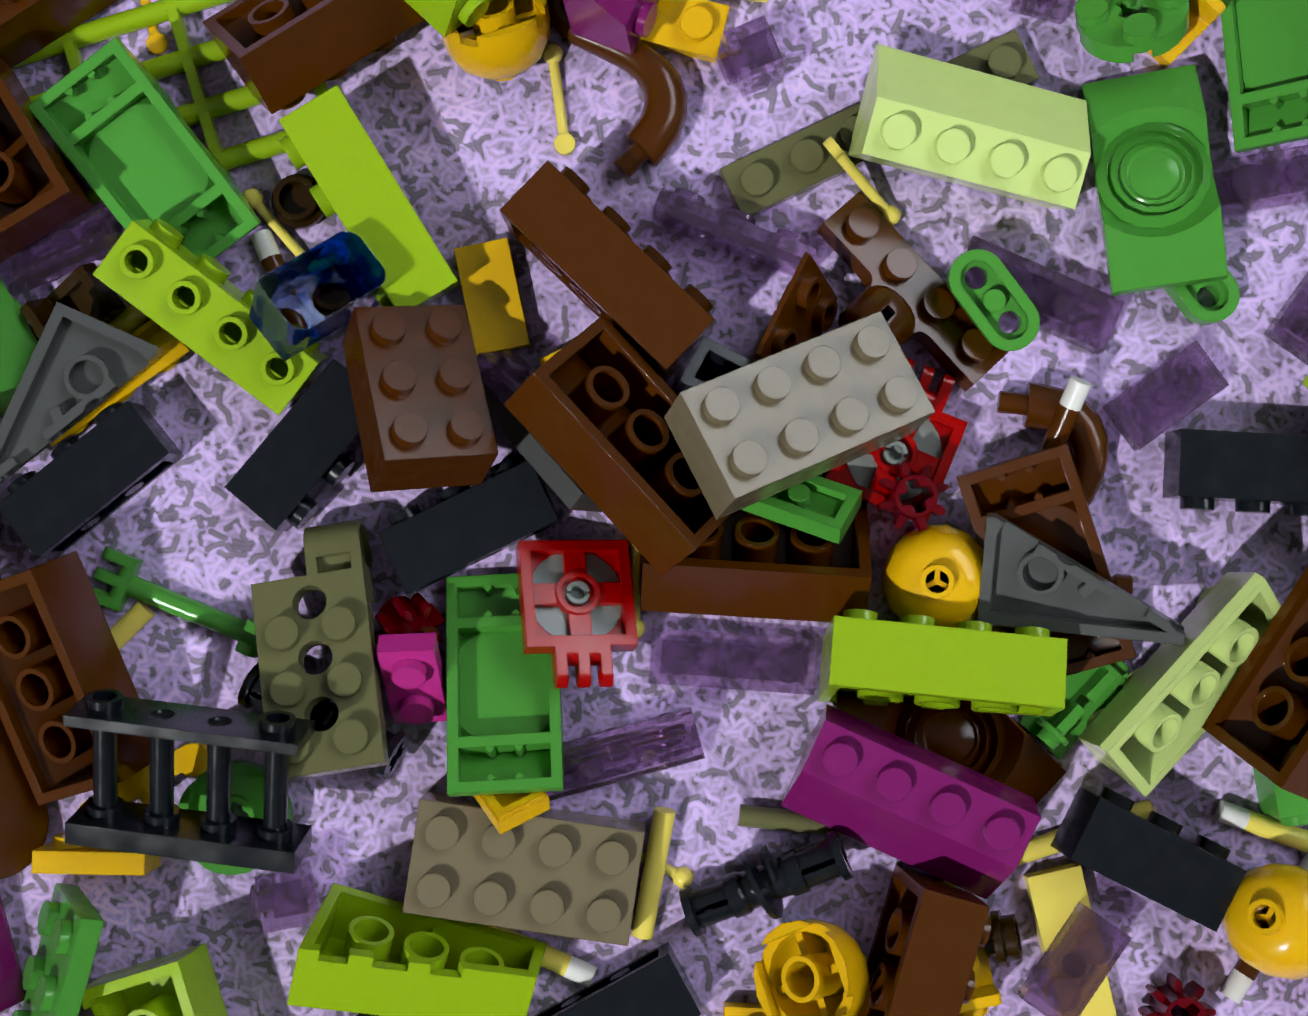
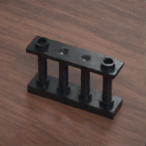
(184, 833)

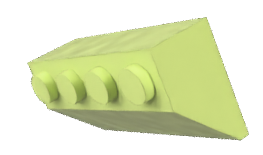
(972, 129)
(1178, 687)

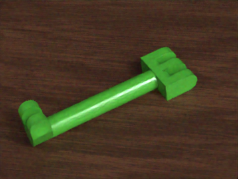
(128, 584)

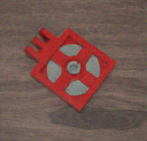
(930, 444)
(576, 605)

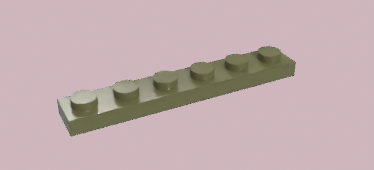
(804, 162)

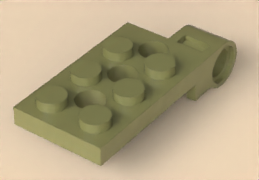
(340, 567)

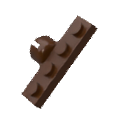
(906, 292)

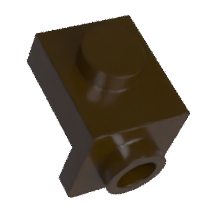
(80, 292)

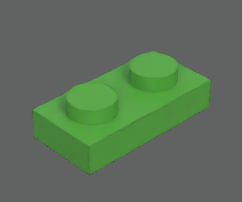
(813, 507)

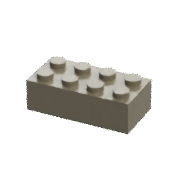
(797, 414)
(545, 876)

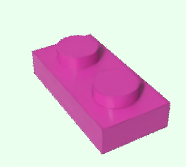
(413, 677)

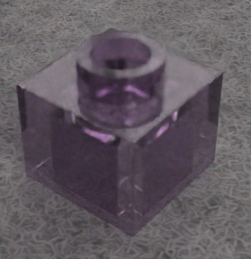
(751, 57)
(284, 898)

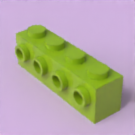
(366, 198)
(203, 311)

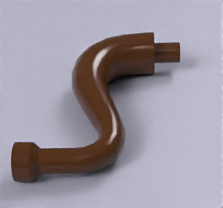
(662, 90)
(1086, 442)

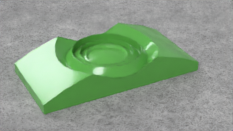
(1266, 71)
(142, 152)
(1155, 181)
(499, 701)

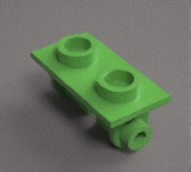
(1085, 695)

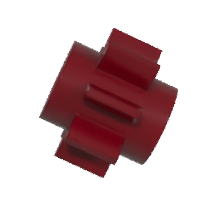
(924, 506)
(407, 616)
(1172, 993)

